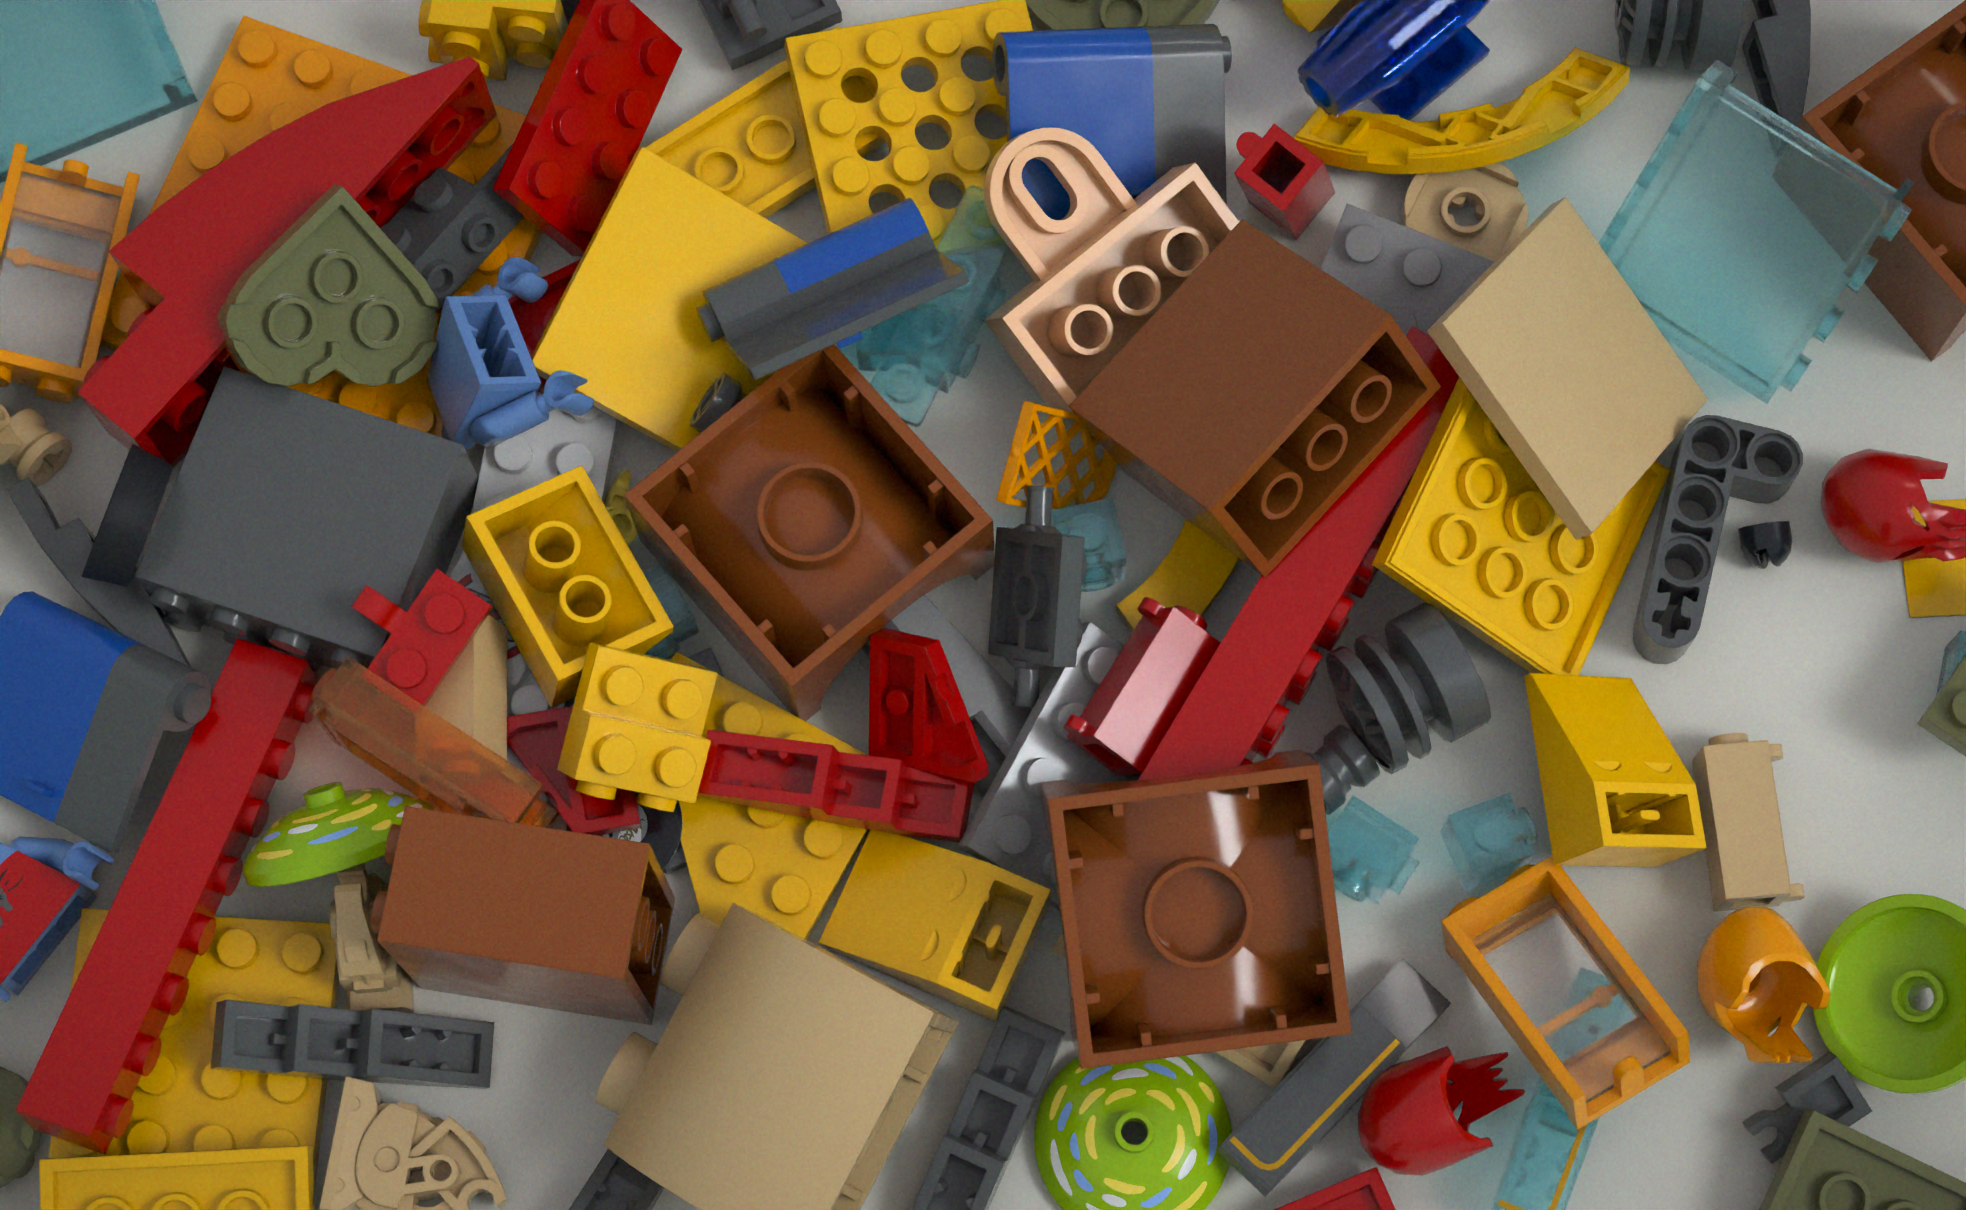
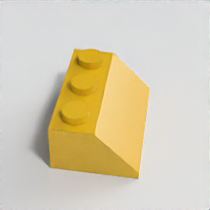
(562, 579)

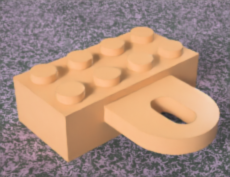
(1098, 266)

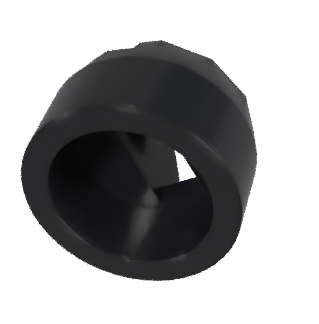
(1764, 540)

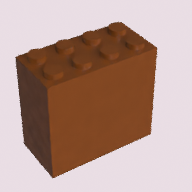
(1256, 396)
(525, 914)

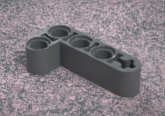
(1696, 540)

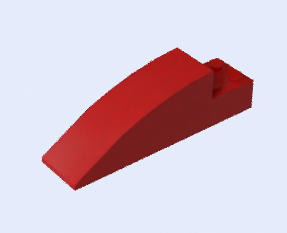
(218, 225)

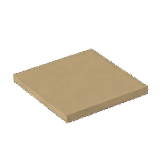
(1568, 367)

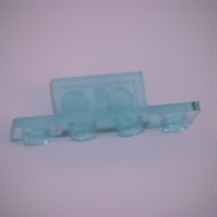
(938, 336)

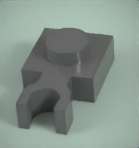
(1820, 1087)

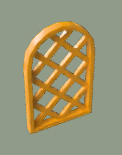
(1100, 471)

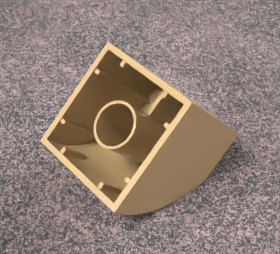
(772, 1074)

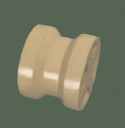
(41, 450)

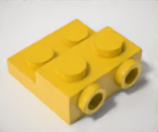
(493, 32)
(638, 727)

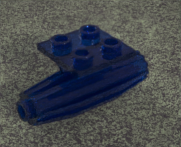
(1393, 55)

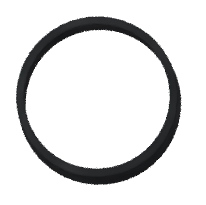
(128, 518)

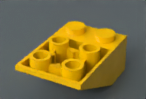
(1609, 775)
(937, 920)

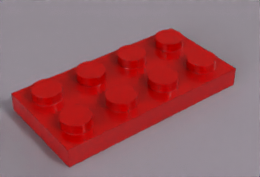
(587, 120)

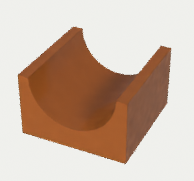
(1911, 124)
(808, 523)

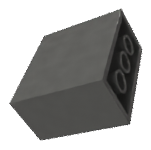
(296, 512)

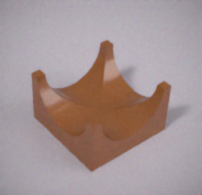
(1197, 911)

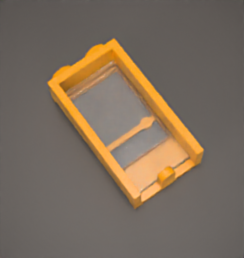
(56, 271)
(1566, 990)

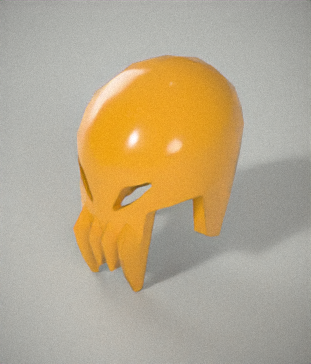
(1760, 978)

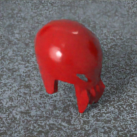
(1871, 504)
(1410, 1106)

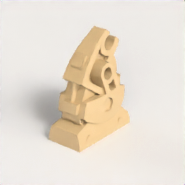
(363, 965)
(399, 1156)

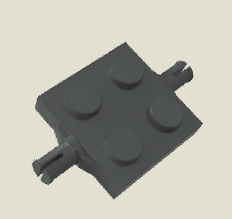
(1036, 596)

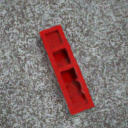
(834, 786)

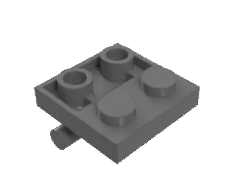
(759, 27)

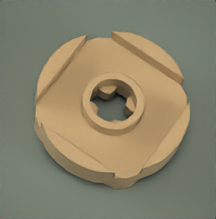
(1488, 188)

